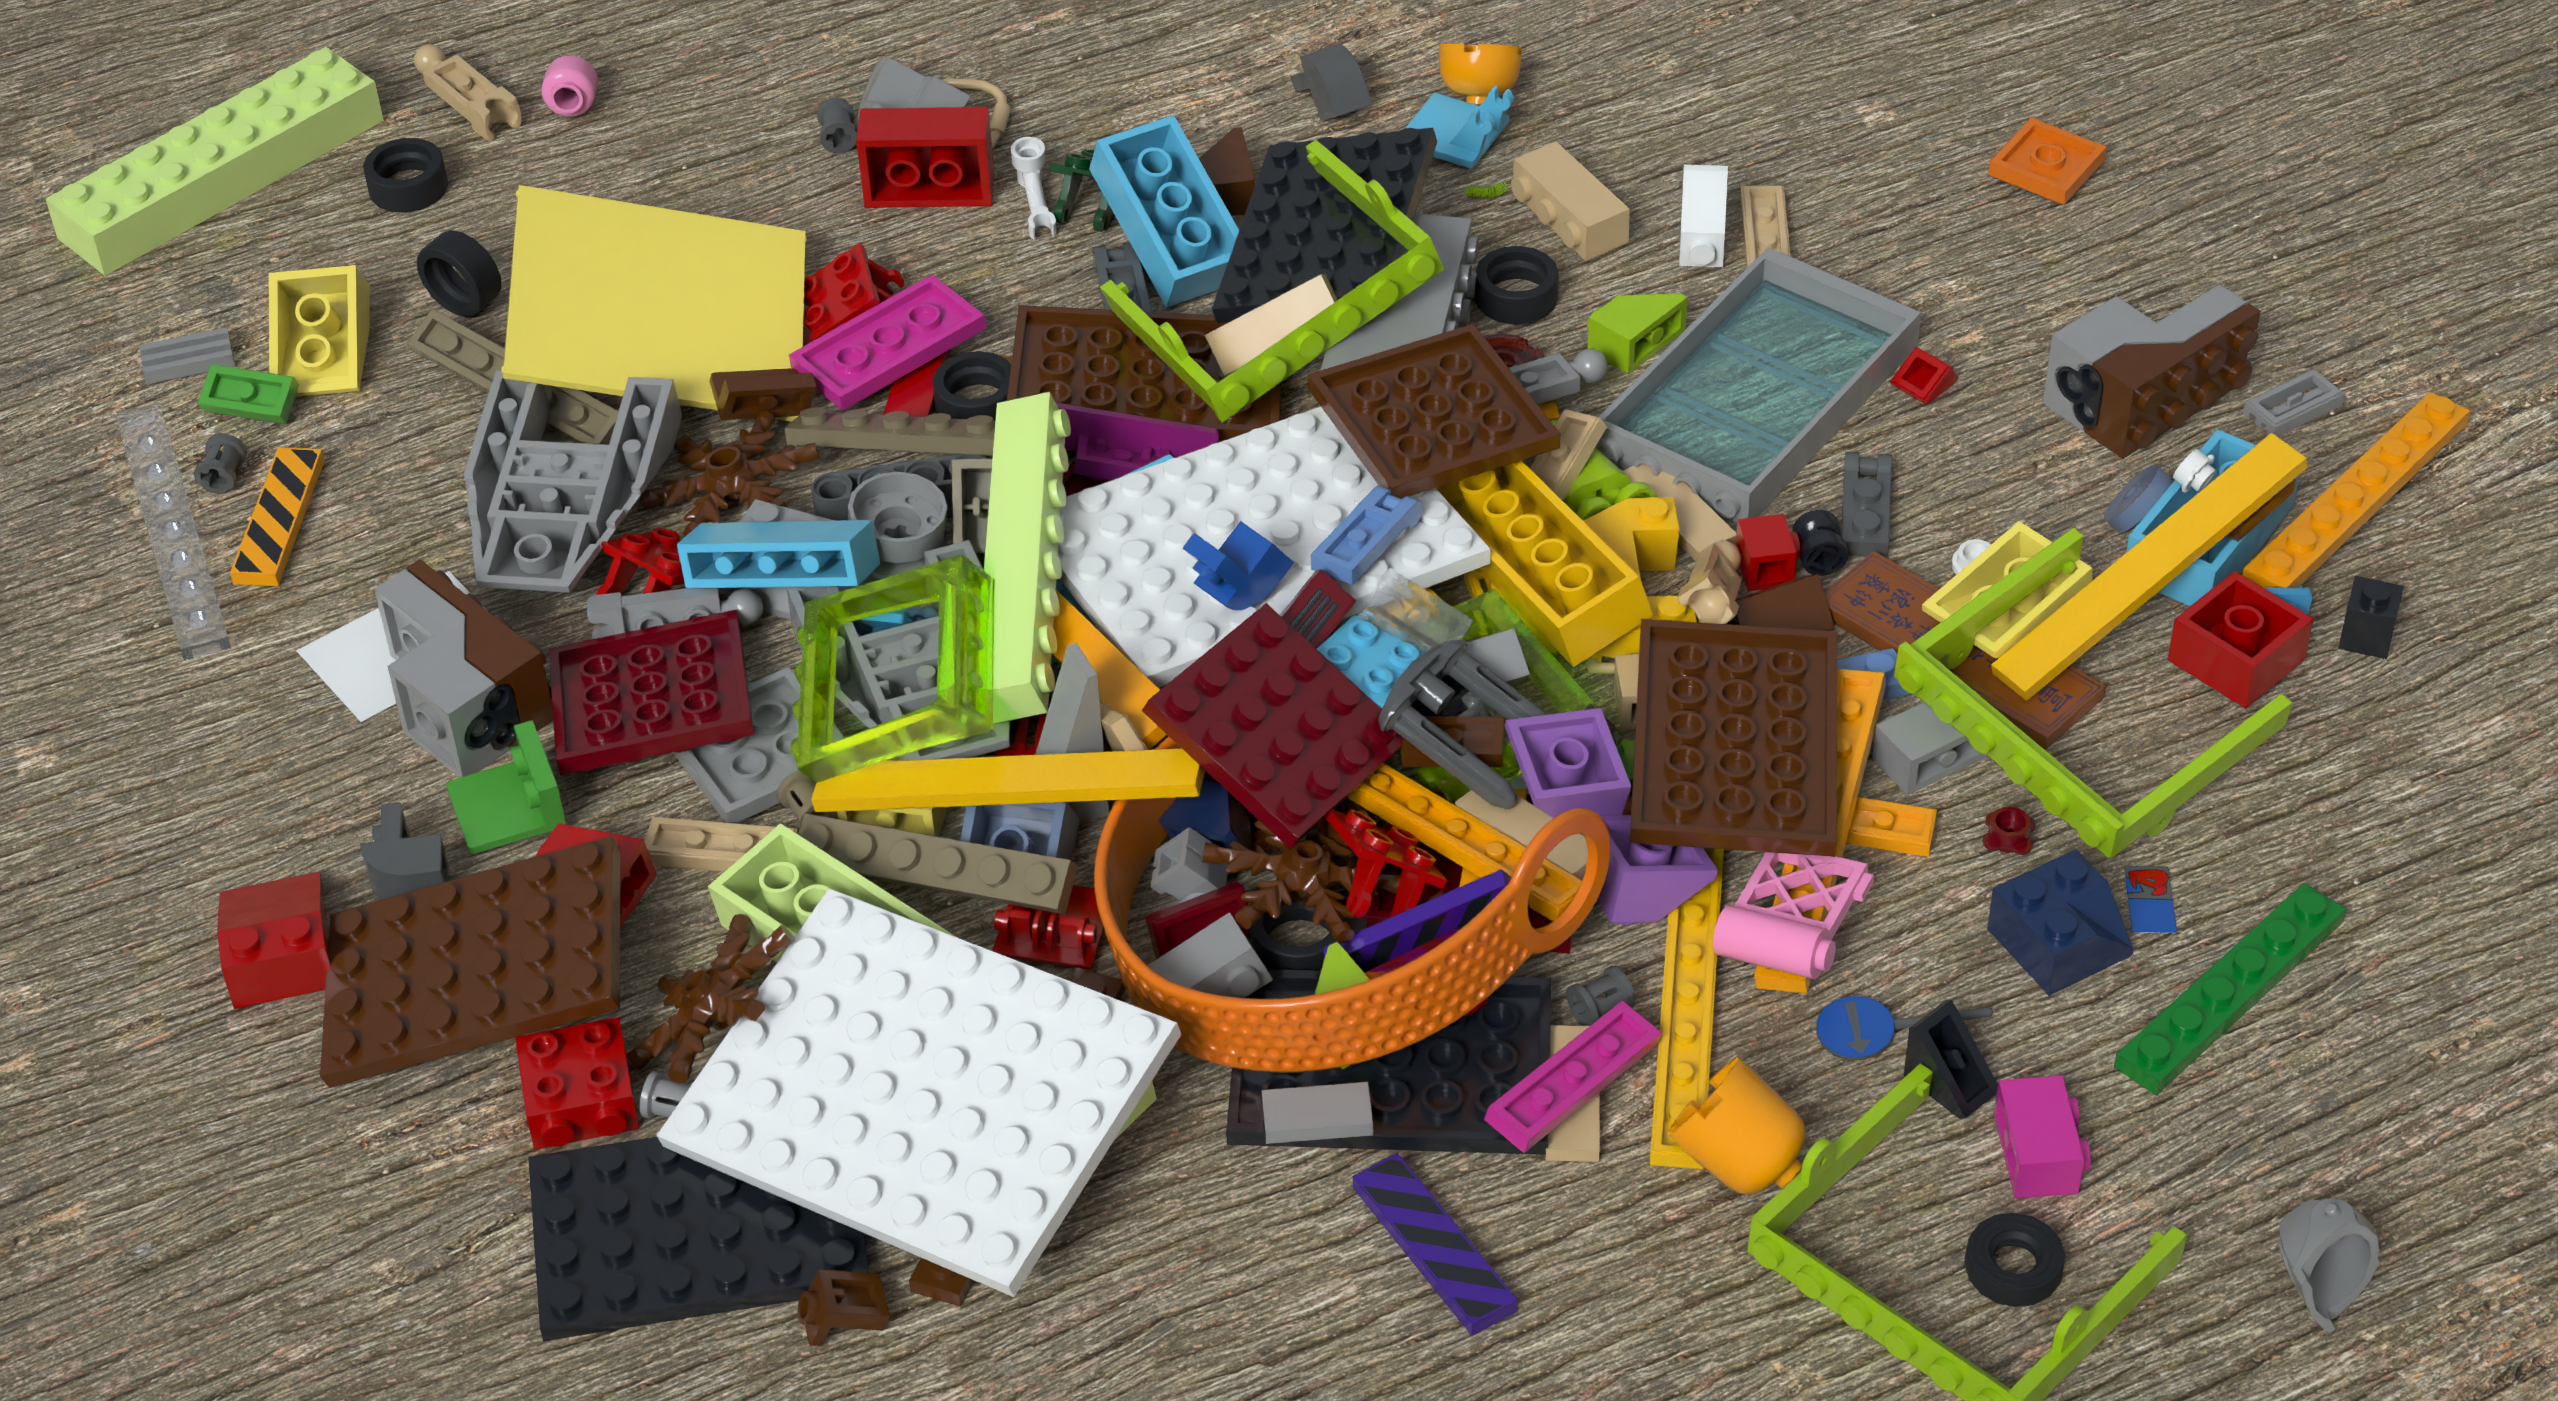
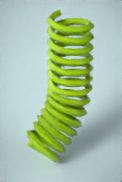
(1484, 192)

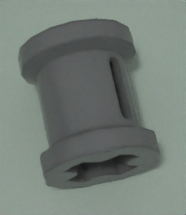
(838, 132)
(220, 463)
(1583, 998)

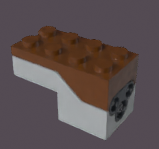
(2138, 377)
(458, 671)

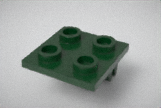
(1074, 168)

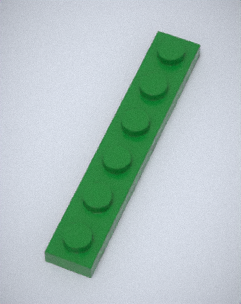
(2229, 989)

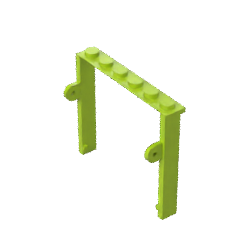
(1320, 331)
(2020, 756)
(1826, 1164)

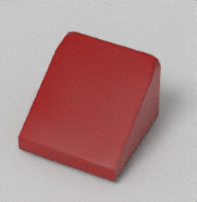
(1923, 376)

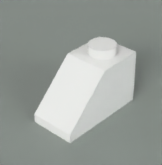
(1703, 215)

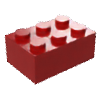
(925, 157)

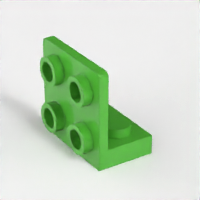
(509, 799)

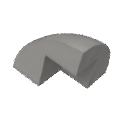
(901, 87)

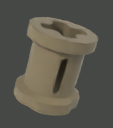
(801, 801)

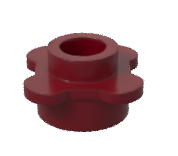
(2009, 831)

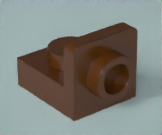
(842, 1301)

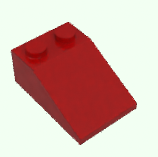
(274, 939)

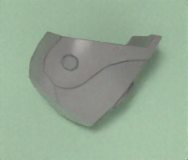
(2328, 1255)

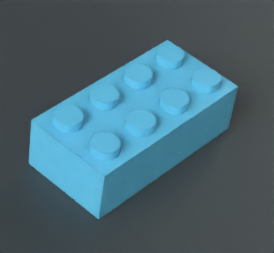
(1166, 208)
(2228, 553)

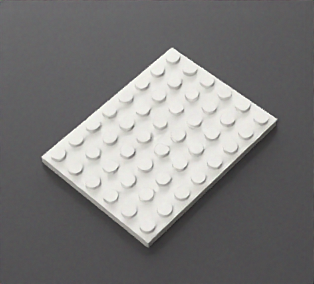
(1283, 482)
(921, 1090)

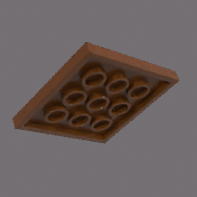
(1433, 412)

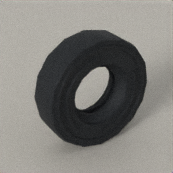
(2010, 1287)

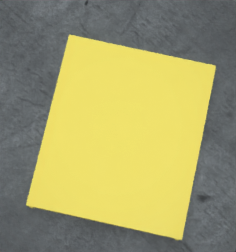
(647, 295)

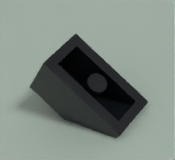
(2370, 617)

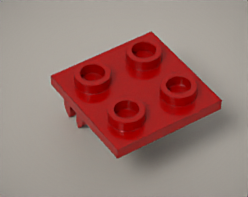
(844, 291)
(651, 550)
(1374, 849)

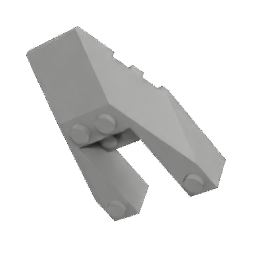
(551, 504)
(896, 669)

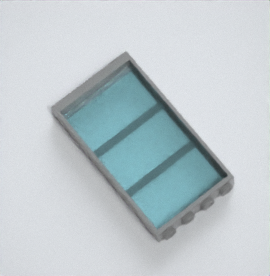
(1759, 383)

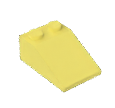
(319, 328)
(1992, 565)

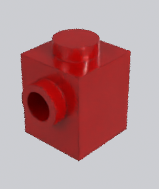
(1766, 551)

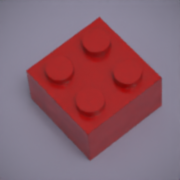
(2240, 639)

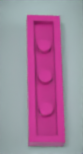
(1572, 1076)

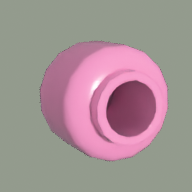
(569, 86)

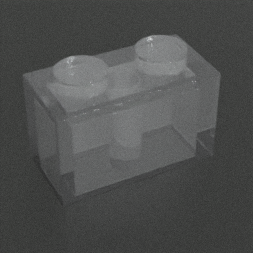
(1412, 613)

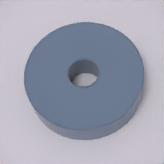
(2137, 498)

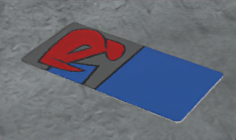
(2150, 899)

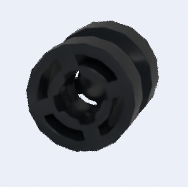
(1820, 542)

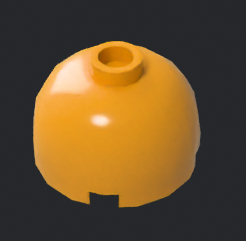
(1478, 68)

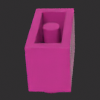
(2040, 1136)

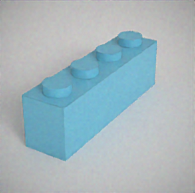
(779, 554)

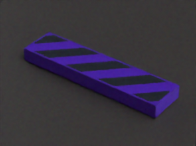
(1423, 923)
(1435, 1244)

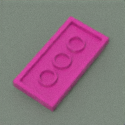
(888, 341)

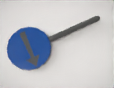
(1864, 1027)

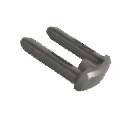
(1424, 683)

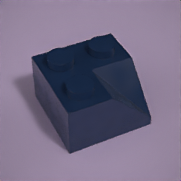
(2059, 922)

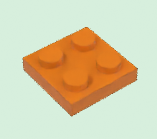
(2047, 161)

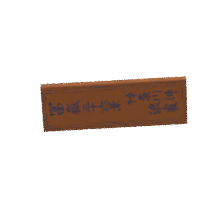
(1884, 609)

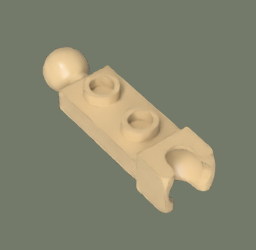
(467, 90)
(1714, 584)

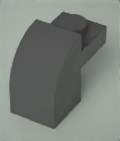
(1333, 81)
(402, 862)

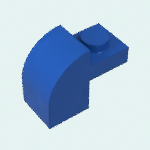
(1242, 568)

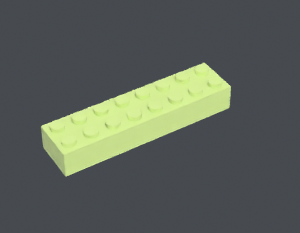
(214, 160)

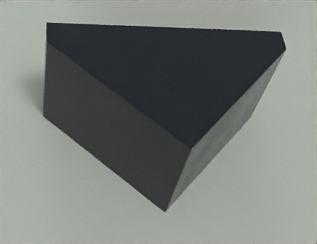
(1946, 1047)

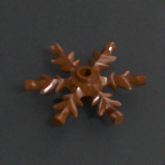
(729, 473)
(1301, 877)
(710, 998)

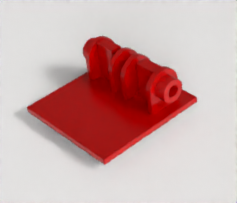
(1050, 936)

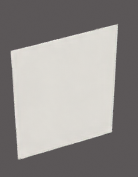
(356, 662)

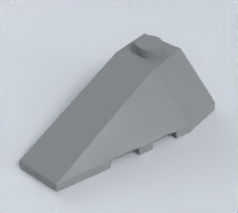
(1075, 720)

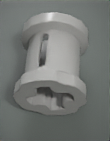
(661, 1095)

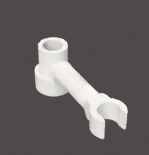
(1028, 159)

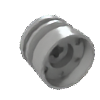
(906, 519)

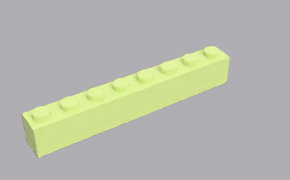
(1024, 550)

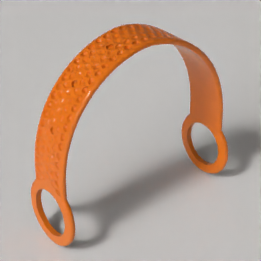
(1360, 1019)

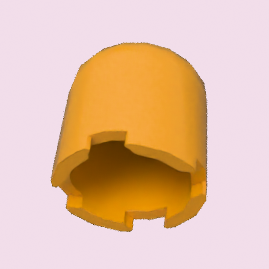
(1742, 1132)

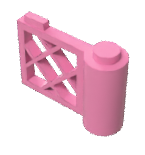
(1780, 934)

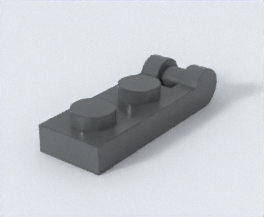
(1121, 266)
(1866, 504)

